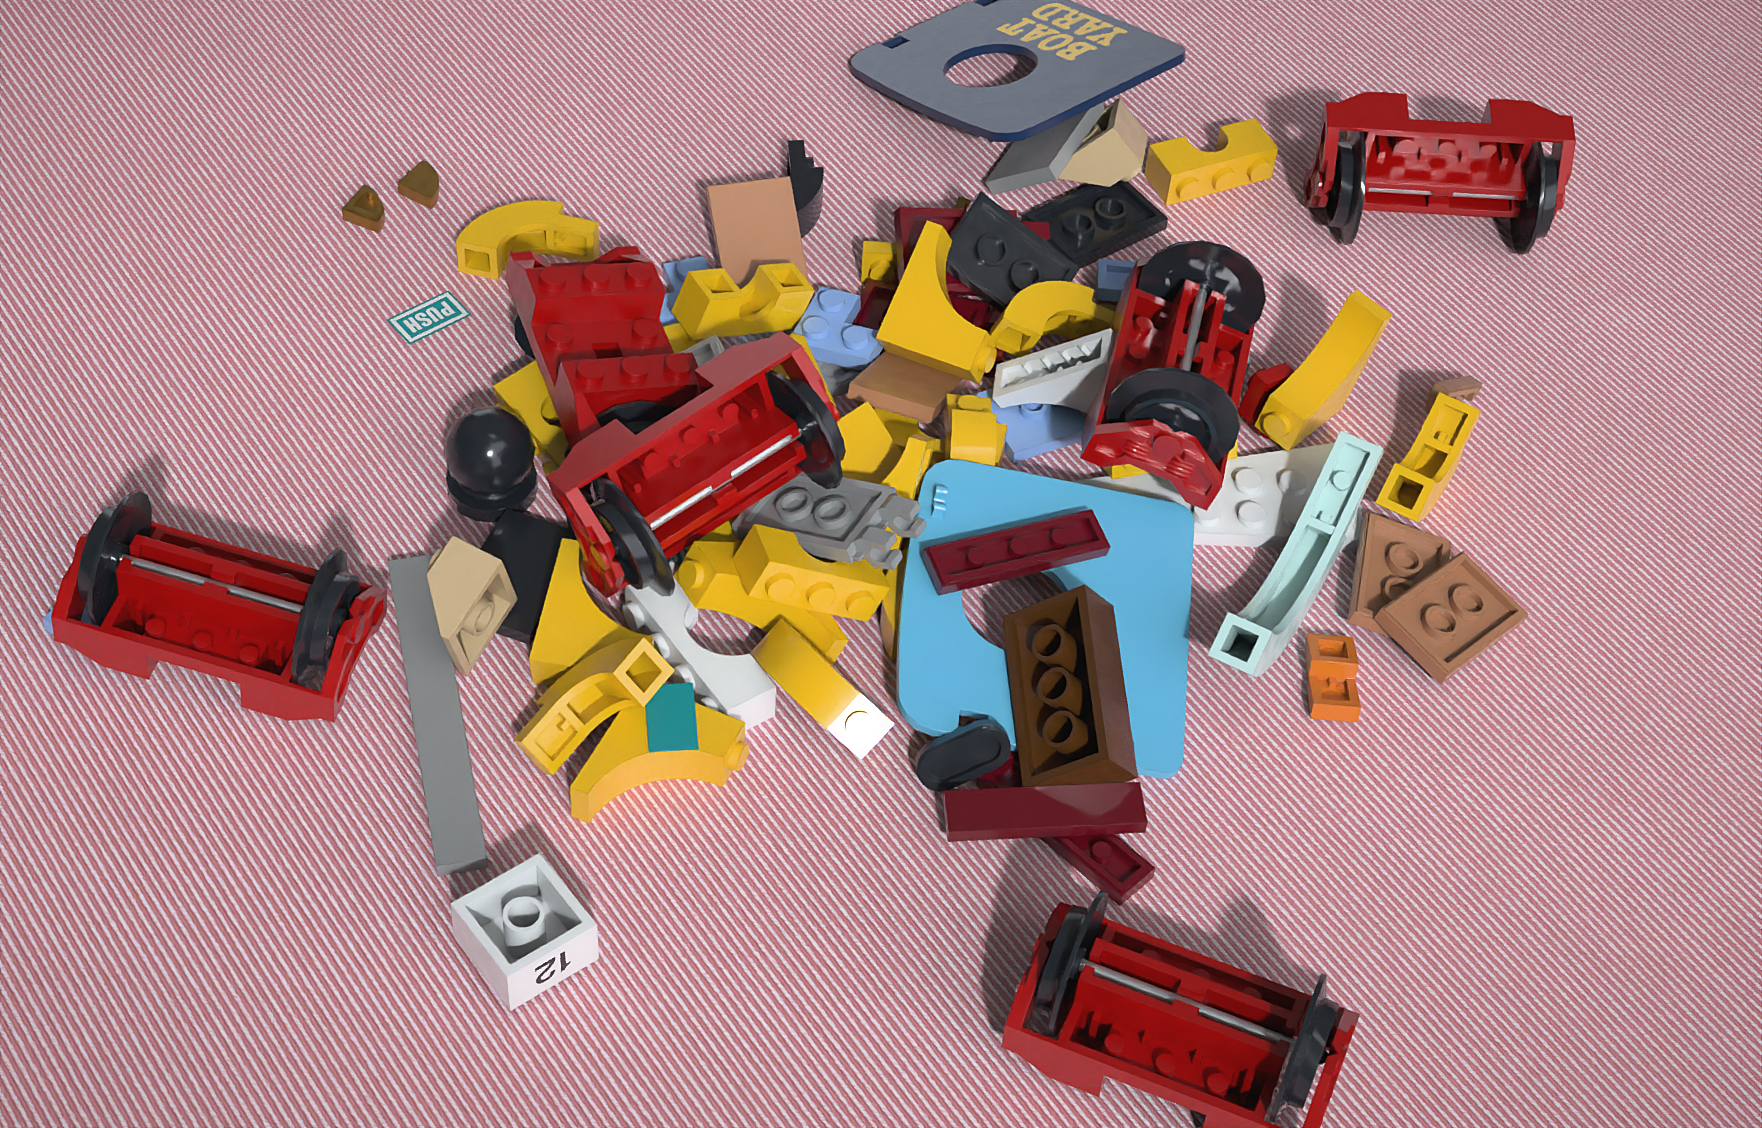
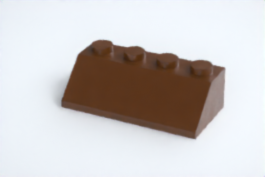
(1069, 692)

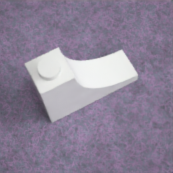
(1057, 375)

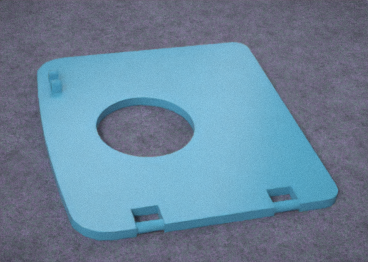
(1146, 576)

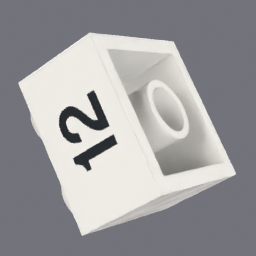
(525, 931)

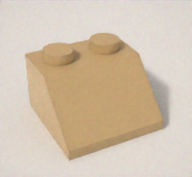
(1111, 149)
(469, 599)

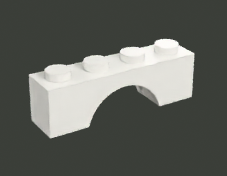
(719, 681)

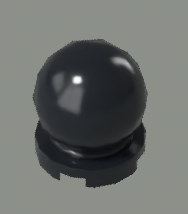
(490, 463)

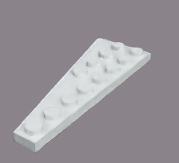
(1257, 499)

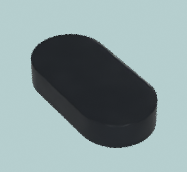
(963, 755)

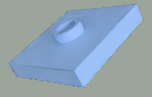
(1036, 427)

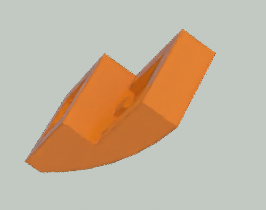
(1332, 677)

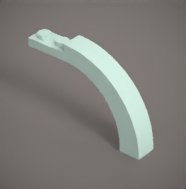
(1269, 621)

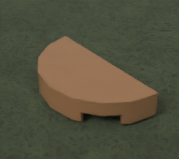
(1457, 388)

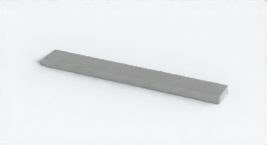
(437, 723)

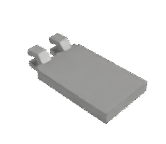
(1043, 155)
(839, 521)

